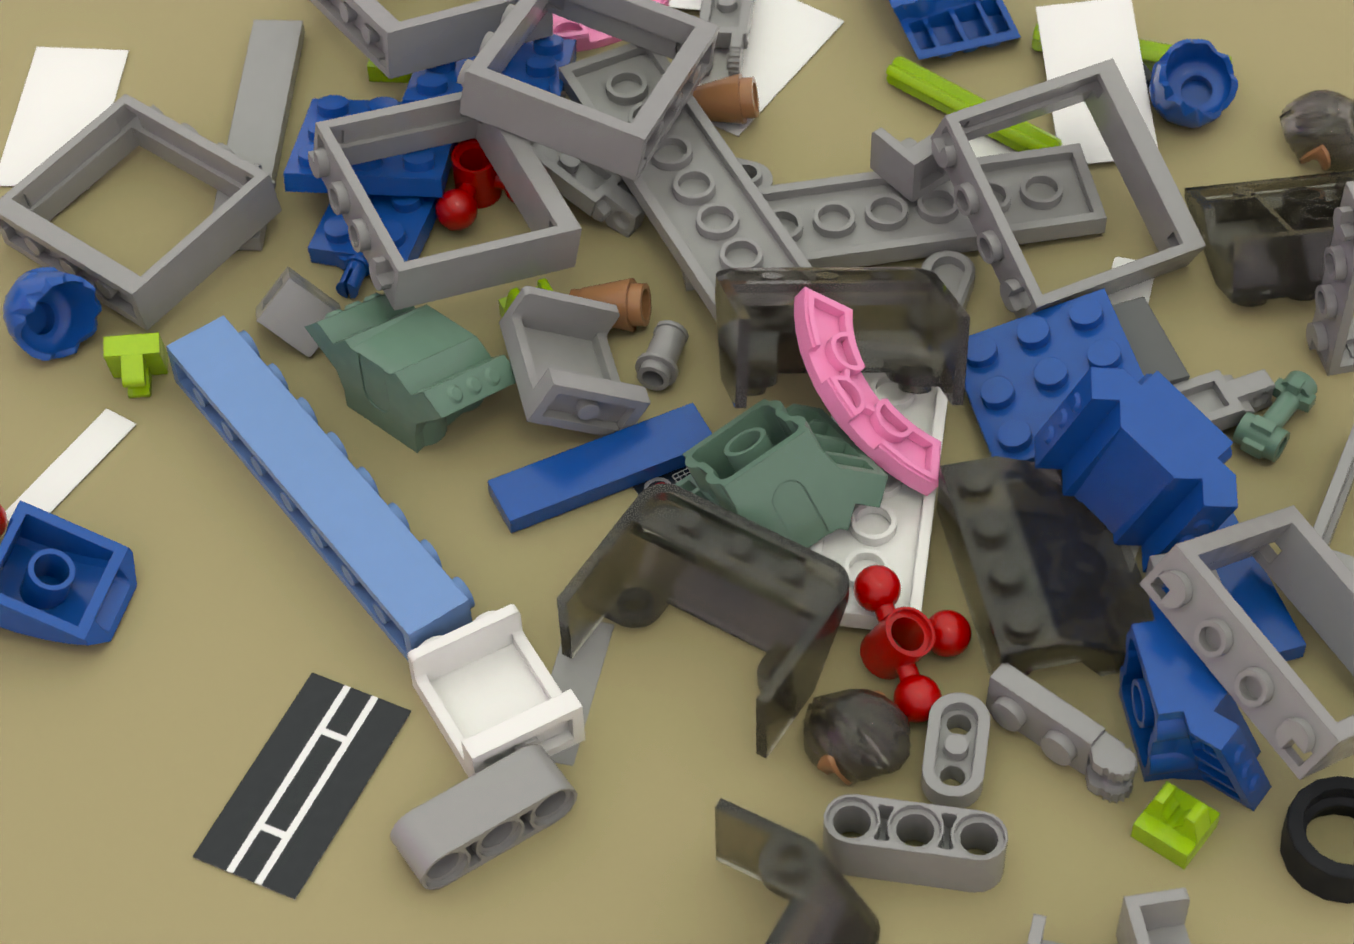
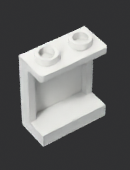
(493, 692)

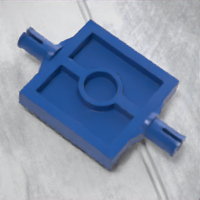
(406, 220)

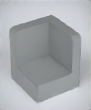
(906, 164)
(291, 307)
(1154, 918)

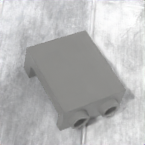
(566, 363)

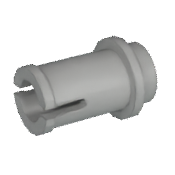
(658, 365)

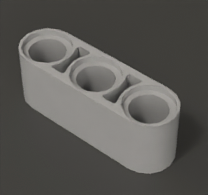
(483, 816)
(943, 830)

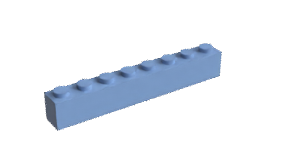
(318, 486)

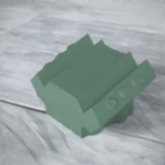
(408, 367)
(785, 471)

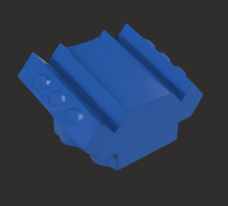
(953, 25)
(1140, 459)
(1184, 716)

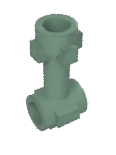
(1265, 435)

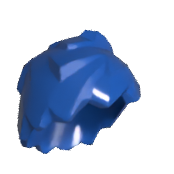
(1192, 83)
(51, 312)

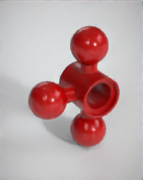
(475, 187)
(944, 633)

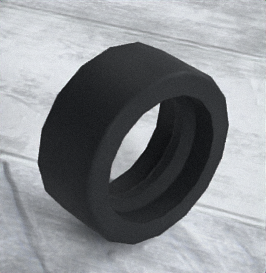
(1303, 862)

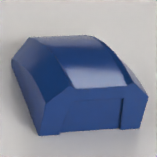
(62, 579)

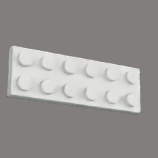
(902, 526)

